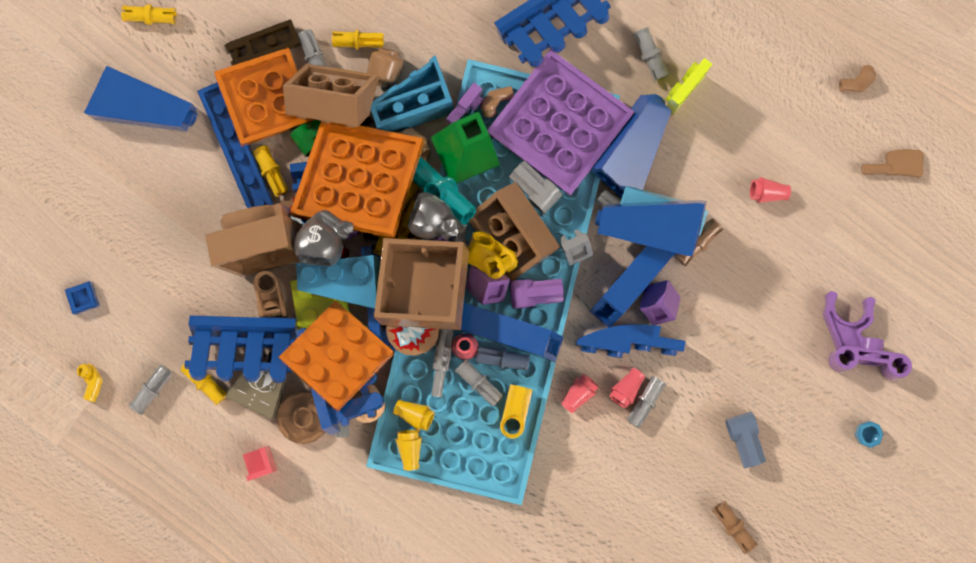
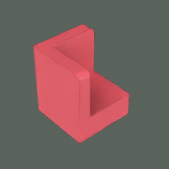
(259, 463)

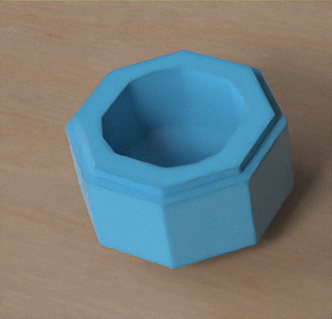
(869, 434)

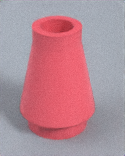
(767, 190)
(468, 354)
(627, 388)
(579, 393)

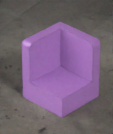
(485, 288)
(660, 302)

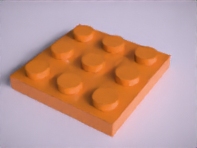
(256, 96)
(336, 355)

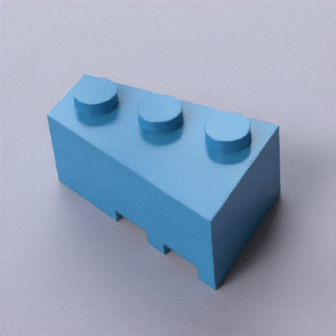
(414, 100)
(348, 280)

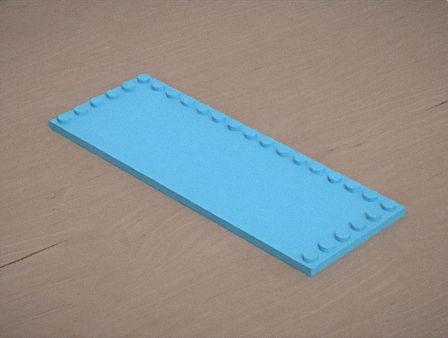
(465, 437)

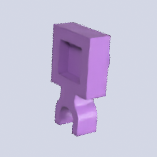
(469, 101)

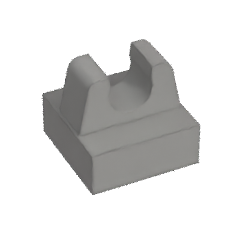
(576, 248)

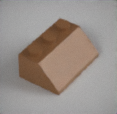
(330, 95)
(517, 226)

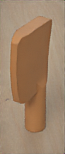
(898, 163)

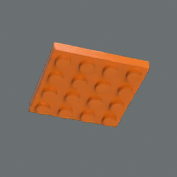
(359, 177)

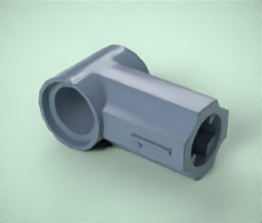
(744, 431)

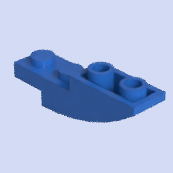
(618, 340)

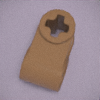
(270, 298)

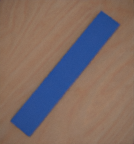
(240, 159)

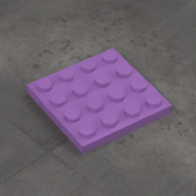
(560, 122)

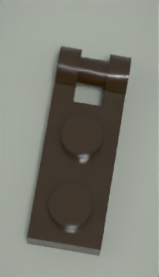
(263, 42)

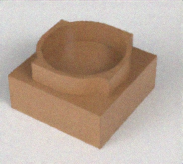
(254, 240)
(421, 283)

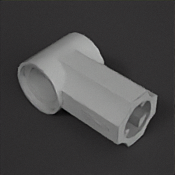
(540, 192)

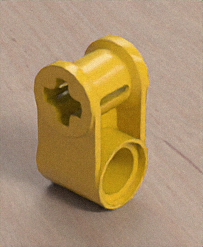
(487, 255)

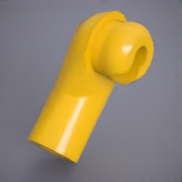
(92, 379)

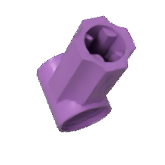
(529, 292)

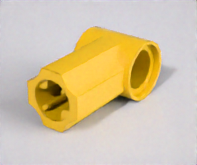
(516, 408)

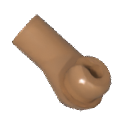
(861, 82)
(493, 98)

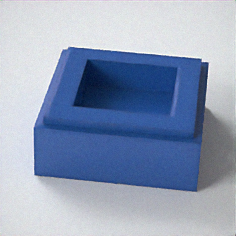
(82, 298)

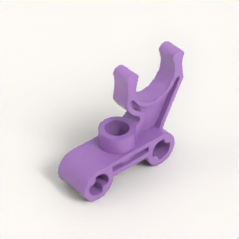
(857, 348)

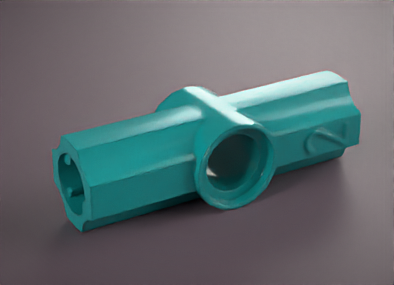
(444, 188)

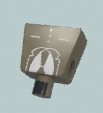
(260, 396)

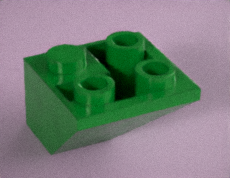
(465, 148)

